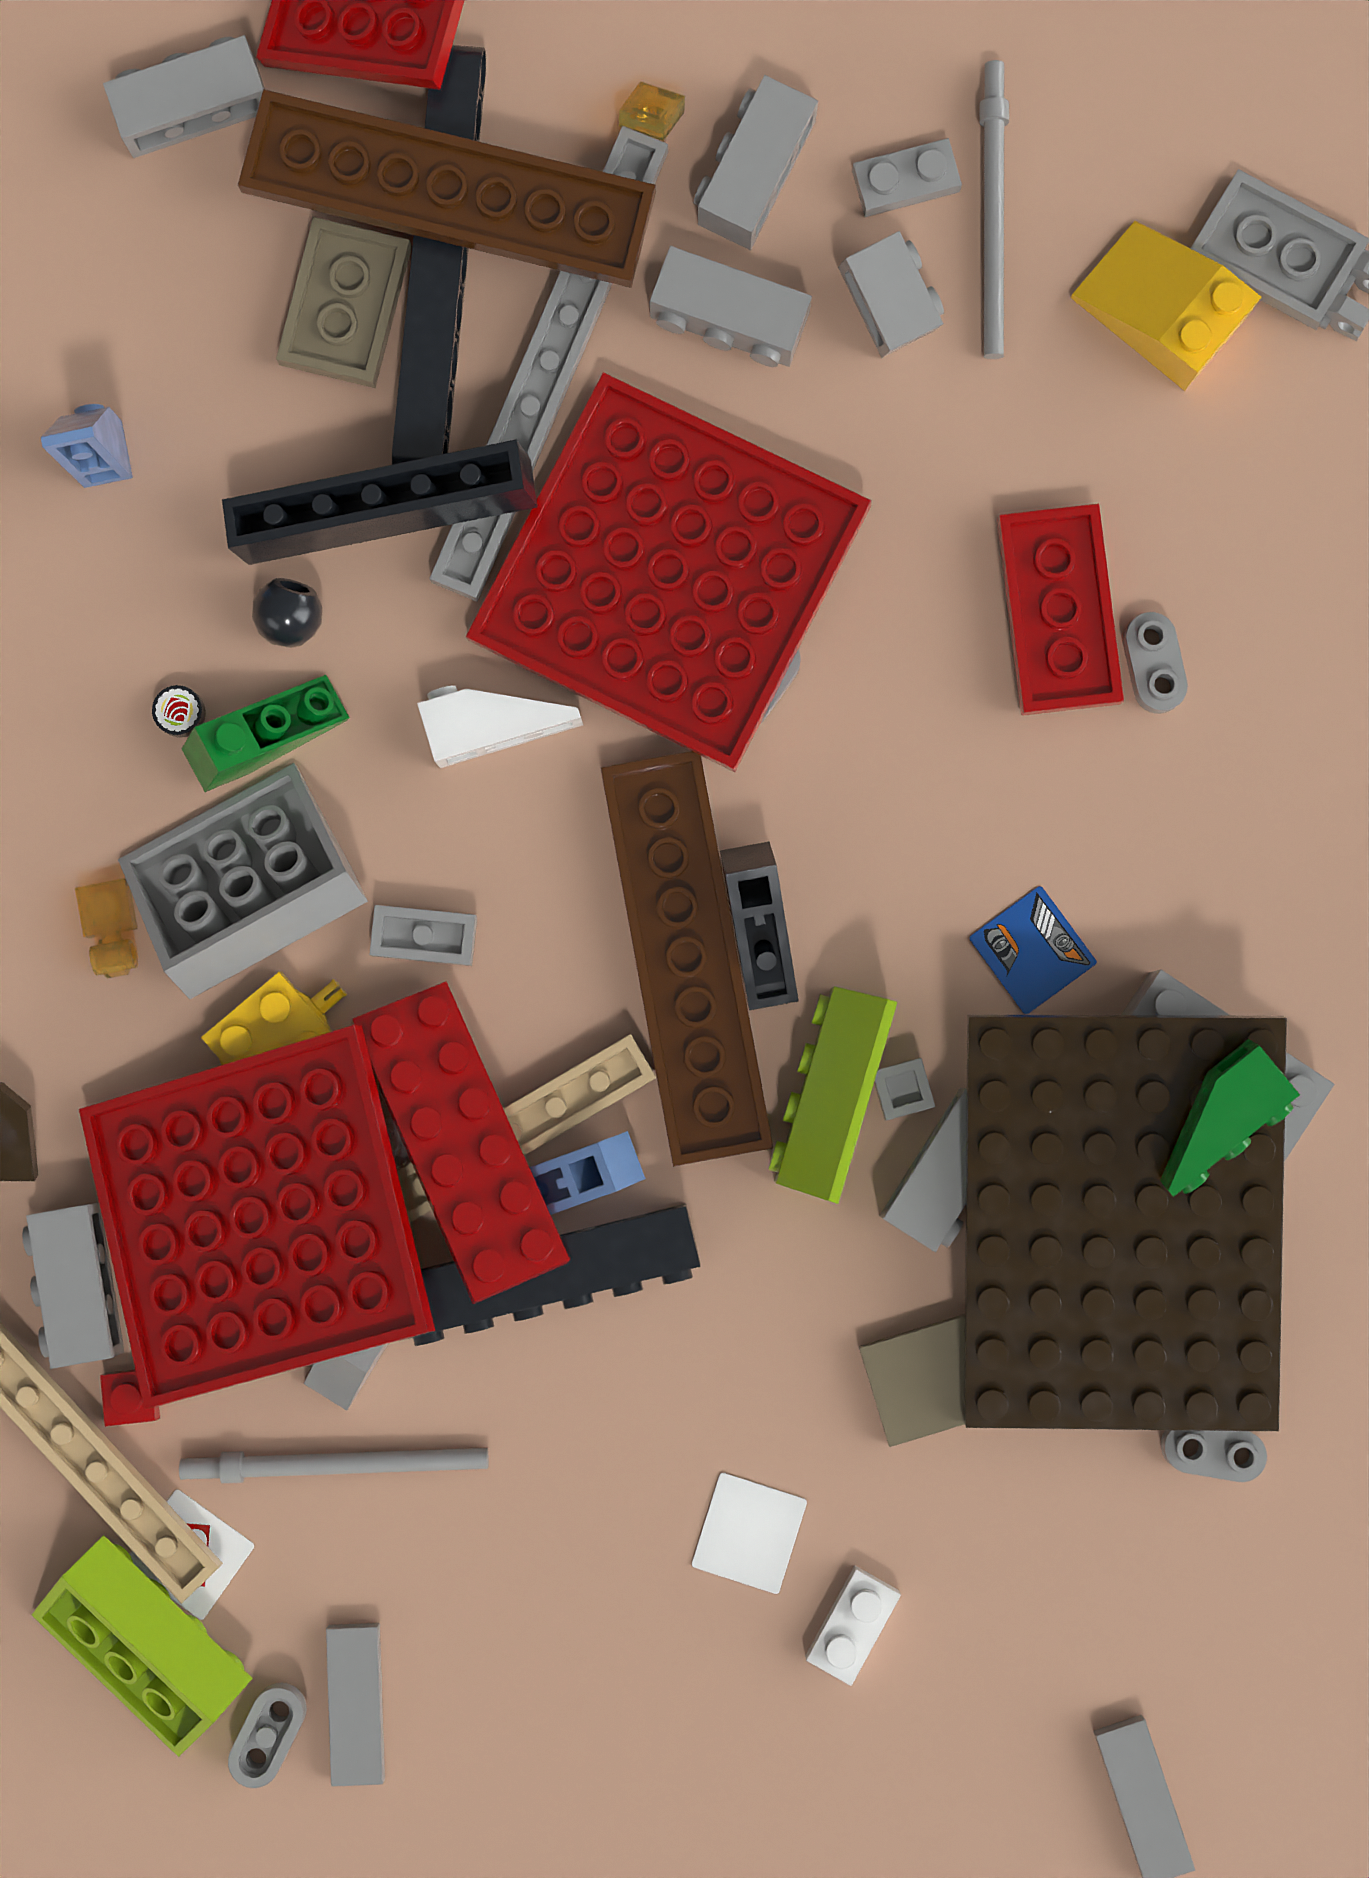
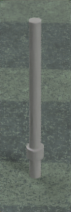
(993, 117)
(235, 1466)

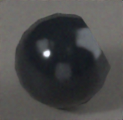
(287, 612)

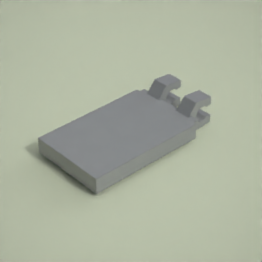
(1289, 254)

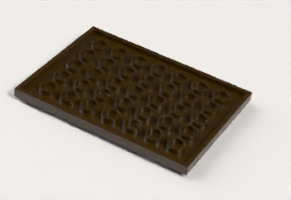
(1081, 1270)

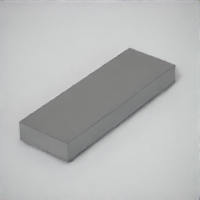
(355, 1704)
(1144, 1799)

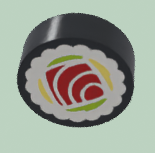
(178, 710)

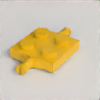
(272, 1019)

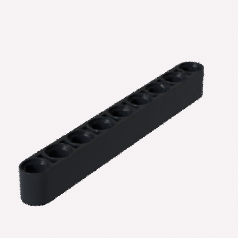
(437, 284)

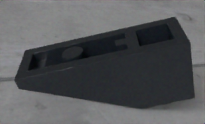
(759, 925)

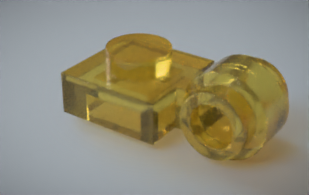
(106, 912)

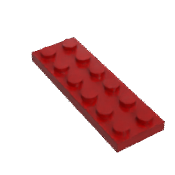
(460, 1143)

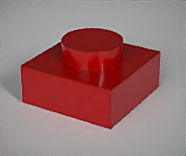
(123, 1399)

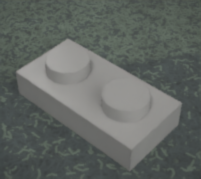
(906, 177)
(423, 935)

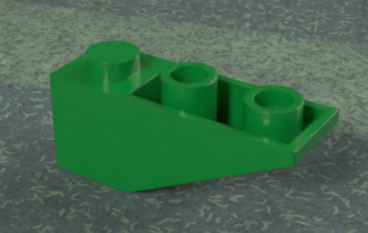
(262, 732)
(1230, 1106)

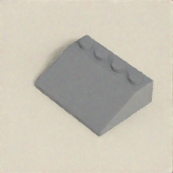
(240, 882)

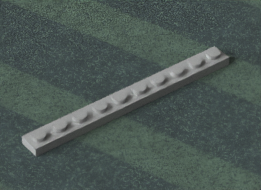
(542, 382)

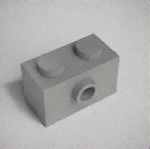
(892, 293)

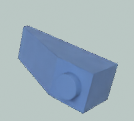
(90, 445)
(588, 1173)

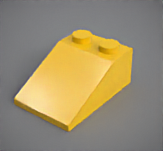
(1166, 301)

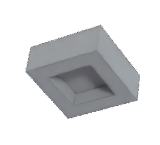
(903, 1089)

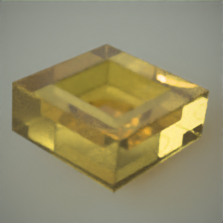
(652, 110)

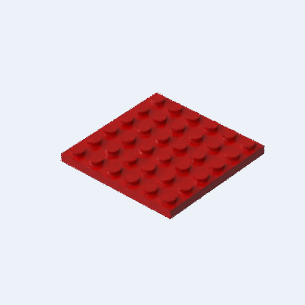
(669, 571)
(255, 1218)

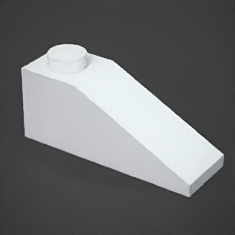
(479, 722)

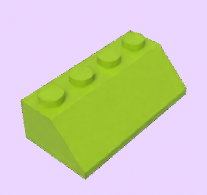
(834, 1092)
(142, 1645)

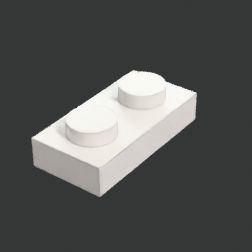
(853, 1625)

